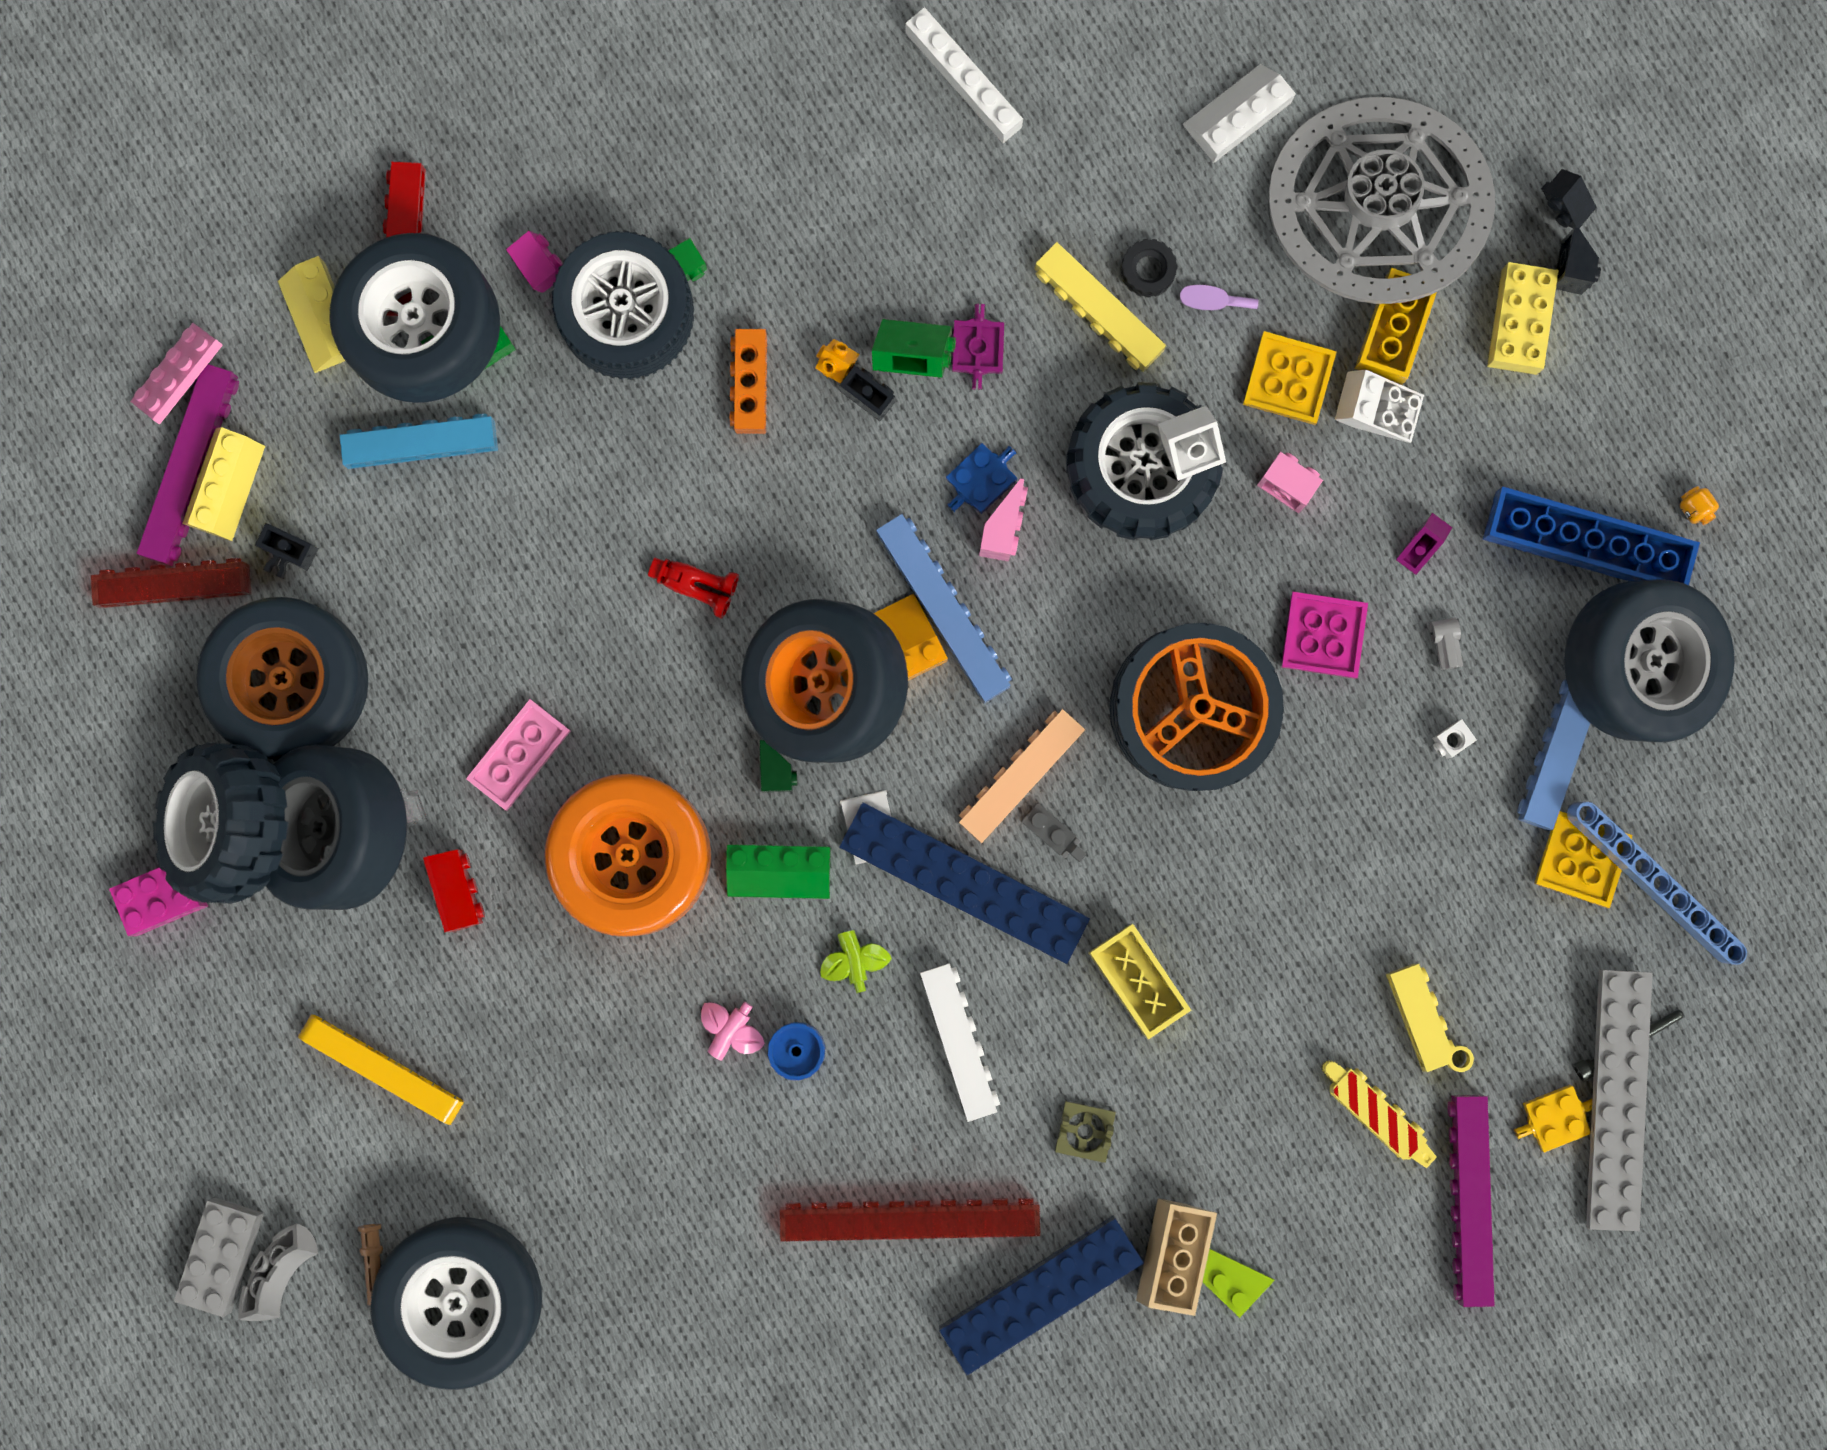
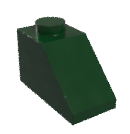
(775, 771)

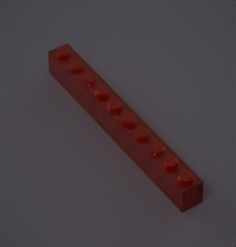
(910, 1221)

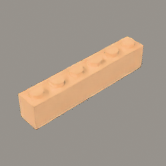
(1021, 776)

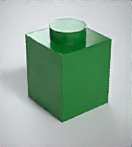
(689, 260)

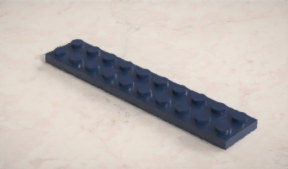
(964, 883)

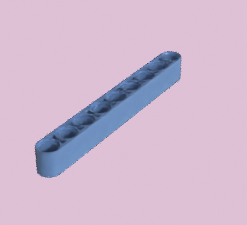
(1668, 886)

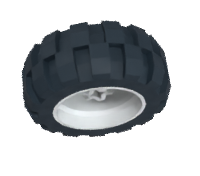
(1093, 481)
(220, 823)

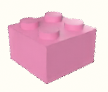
(1290, 481)

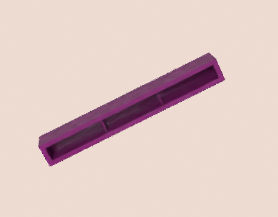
(203, 415)
(1472, 1201)

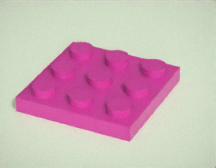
(1324, 635)

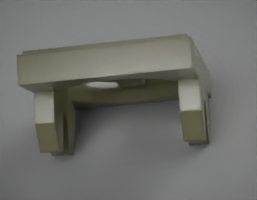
(1098, 1154)

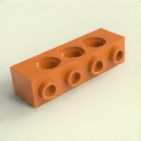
(749, 341)

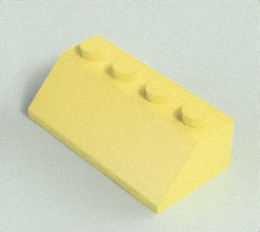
(308, 296)
(224, 483)

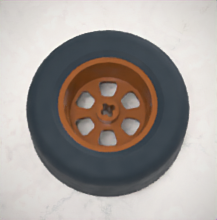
(237, 649)

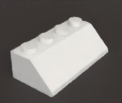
(1239, 111)

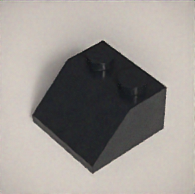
(1577, 264)

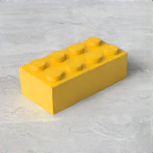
(1394, 336)

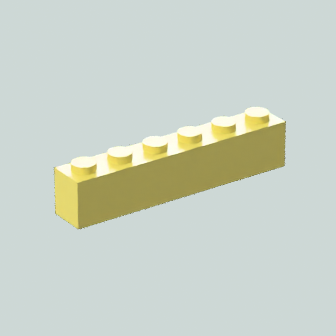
(1100, 307)

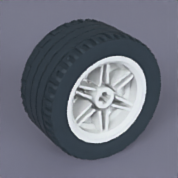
(658, 333)

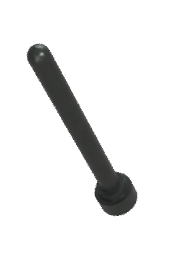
(1587, 1067)

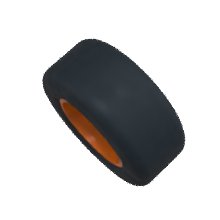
(778, 661)

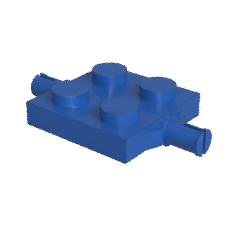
(981, 478)

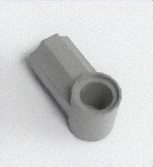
(1446, 637)

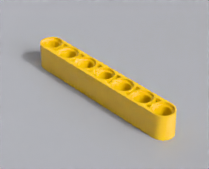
(380, 1070)

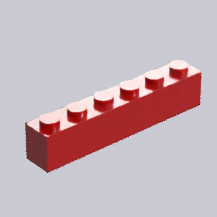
(404, 204)

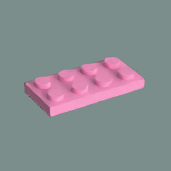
(176, 373)
(518, 755)

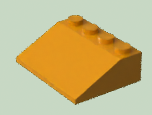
(914, 634)

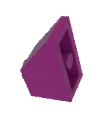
(1424, 543)

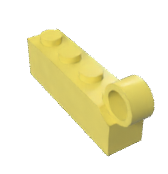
(1422, 1021)

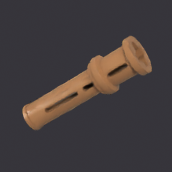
(371, 1251)

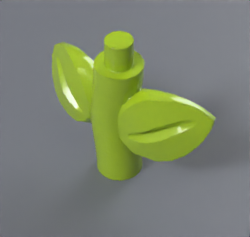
(854, 961)

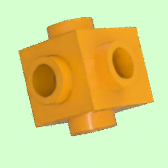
(836, 360)

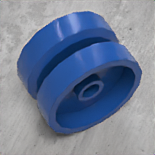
(781, 1053)

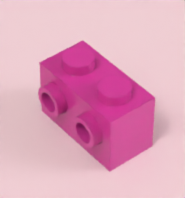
(535, 260)

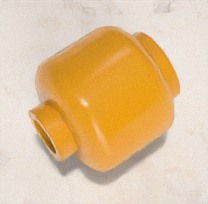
(1699, 505)

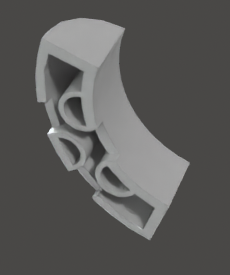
(272, 1271)

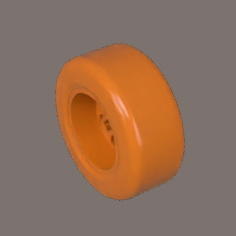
(576, 839)

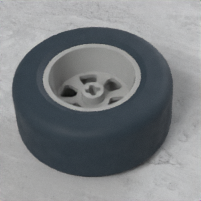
(1697, 656)

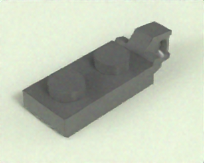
(1053, 833)

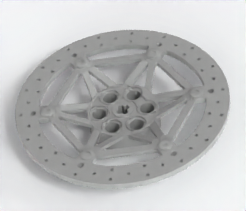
(1396, 196)

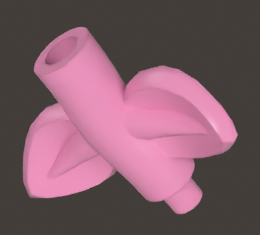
(730, 1030)

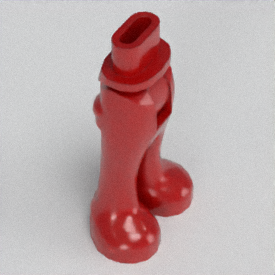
(681, 579)

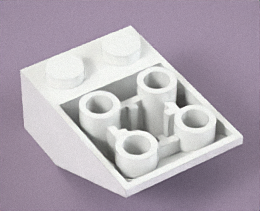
(1379, 405)

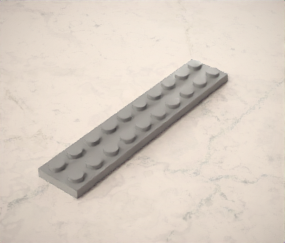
(1619, 1100)

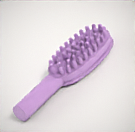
(1213, 298)

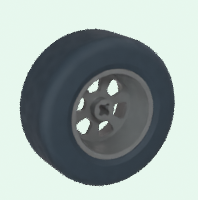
(361, 825)

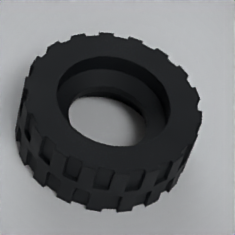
(1162, 254)

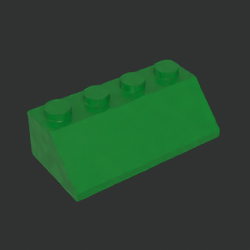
(778, 871)

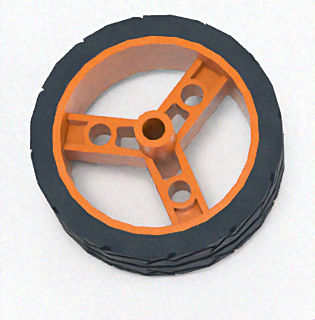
(1257, 727)

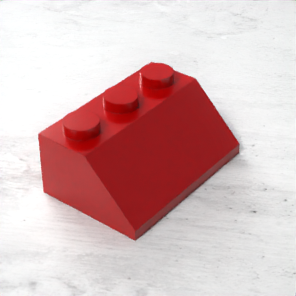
(454, 890)

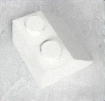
(1192, 442)

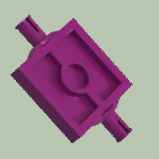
(978, 347)

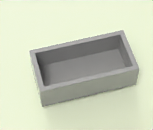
(218, 1257)

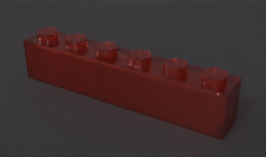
(170, 584)

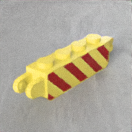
(1377, 1115)

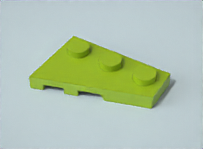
(1234, 1282)

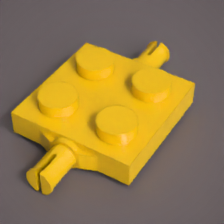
(1556, 1118)

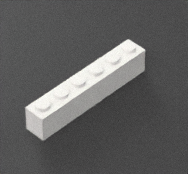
(963, 75)
(959, 1043)

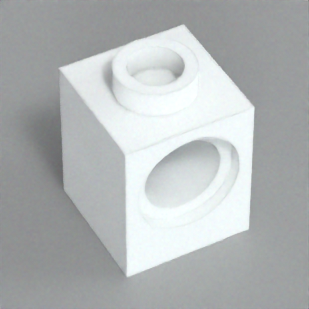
(1462, 734)

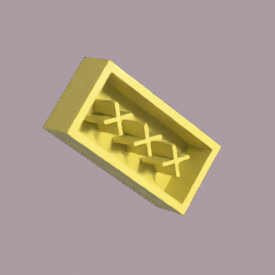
(1522, 318)
(1139, 981)

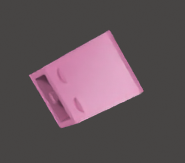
(999, 530)

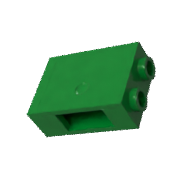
(913, 348)

